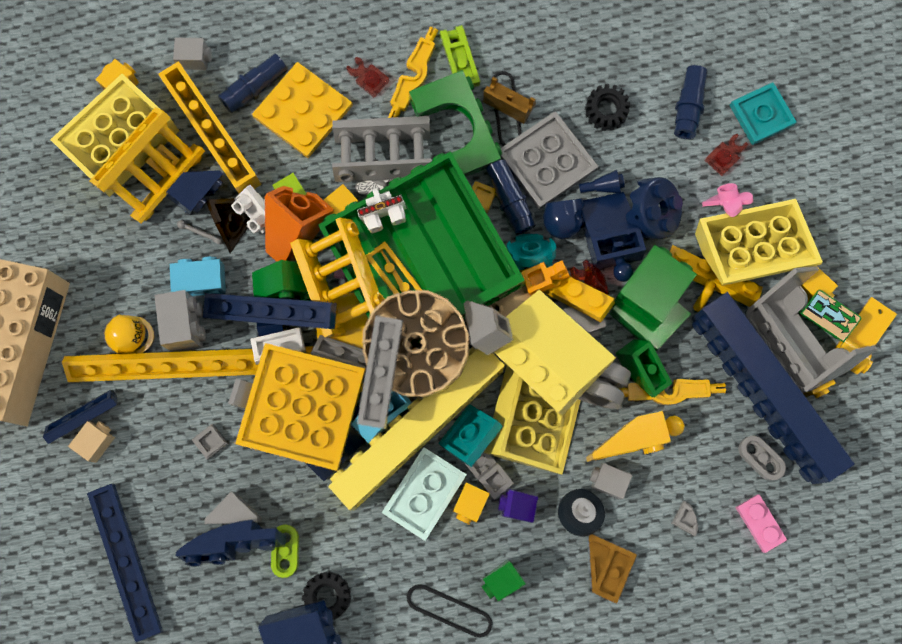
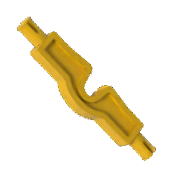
(418, 63)
(682, 390)

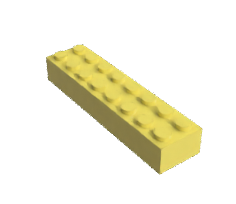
(413, 431)

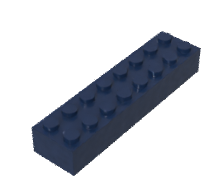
(771, 391)

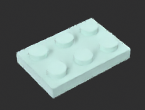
(424, 493)

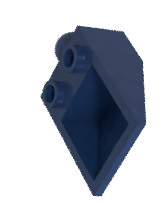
(610, 233)

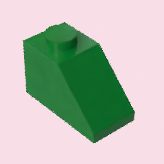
(645, 366)
(502, 581)

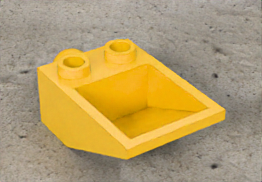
(641, 433)

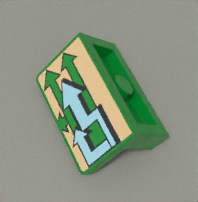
(830, 315)

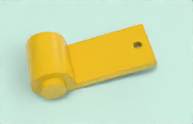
(868, 331)

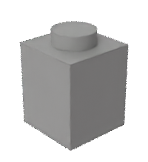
(192, 53)
(610, 480)

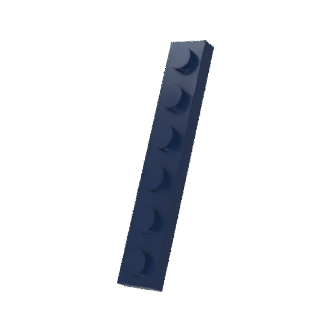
(270, 310)
(125, 562)

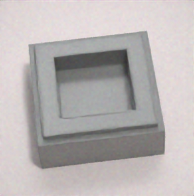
(210, 441)

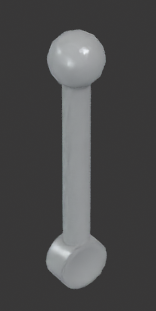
(183, 225)

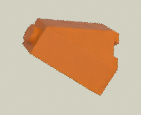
(291, 218)

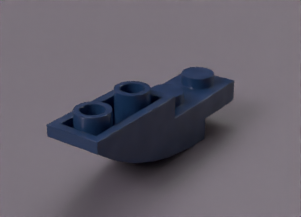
(223, 543)

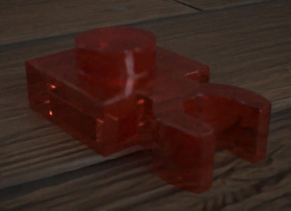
(369, 78)
(725, 156)

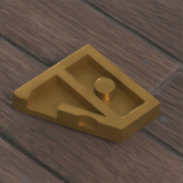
(609, 567)

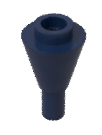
(608, 183)

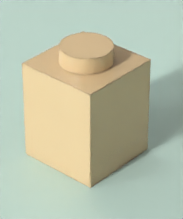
(92, 441)

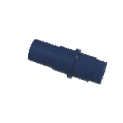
(252, 83)
(690, 103)
(510, 197)

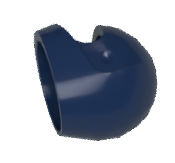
(563, 218)

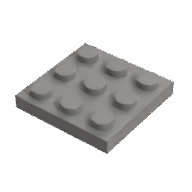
(548, 160)

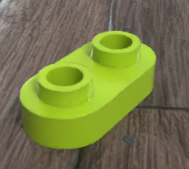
(289, 552)

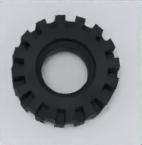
(607, 94)
(334, 581)

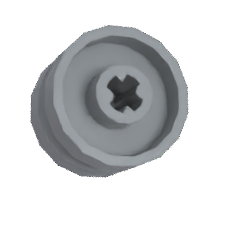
(606, 389)

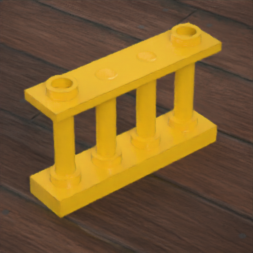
(123, 160)
(315, 275)

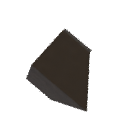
(227, 221)

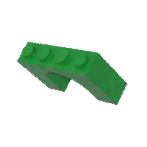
(456, 93)

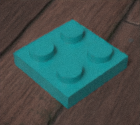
(762, 113)
(470, 435)

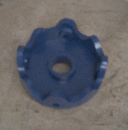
(654, 220)

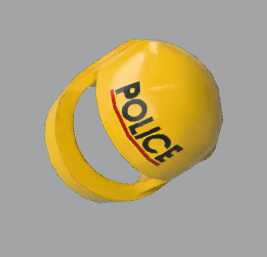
(127, 333)

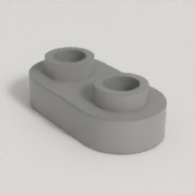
(761, 457)

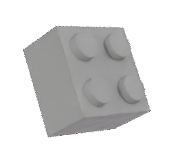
(179, 321)

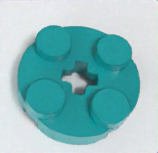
(531, 250)

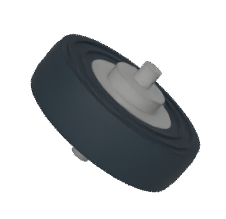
(581, 512)

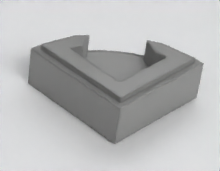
(686, 519)

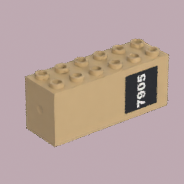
(28, 322)

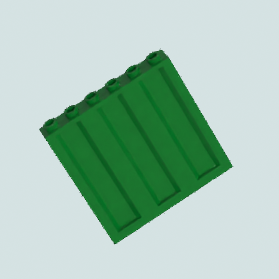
(442, 244)

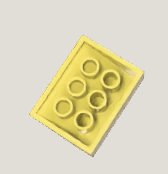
(105, 126)
(757, 242)
(553, 352)
(531, 427)

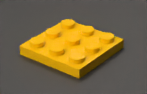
(302, 109)

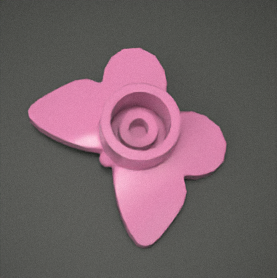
(730, 199)

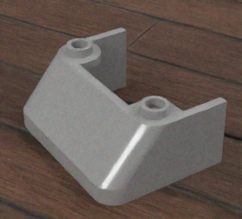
(790, 339)

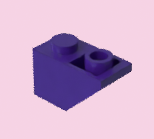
(518, 506)

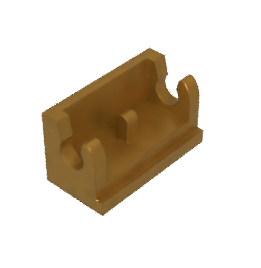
(508, 101)

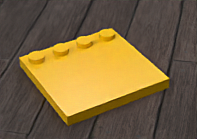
(301, 406)

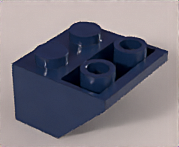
(192, 187)

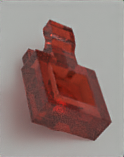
(591, 275)

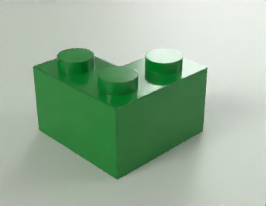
(280, 281)

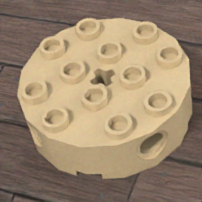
(443, 341)

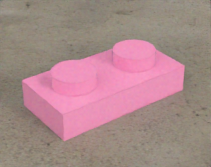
(761, 523)

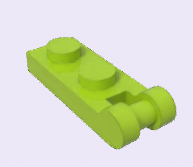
(459, 53)

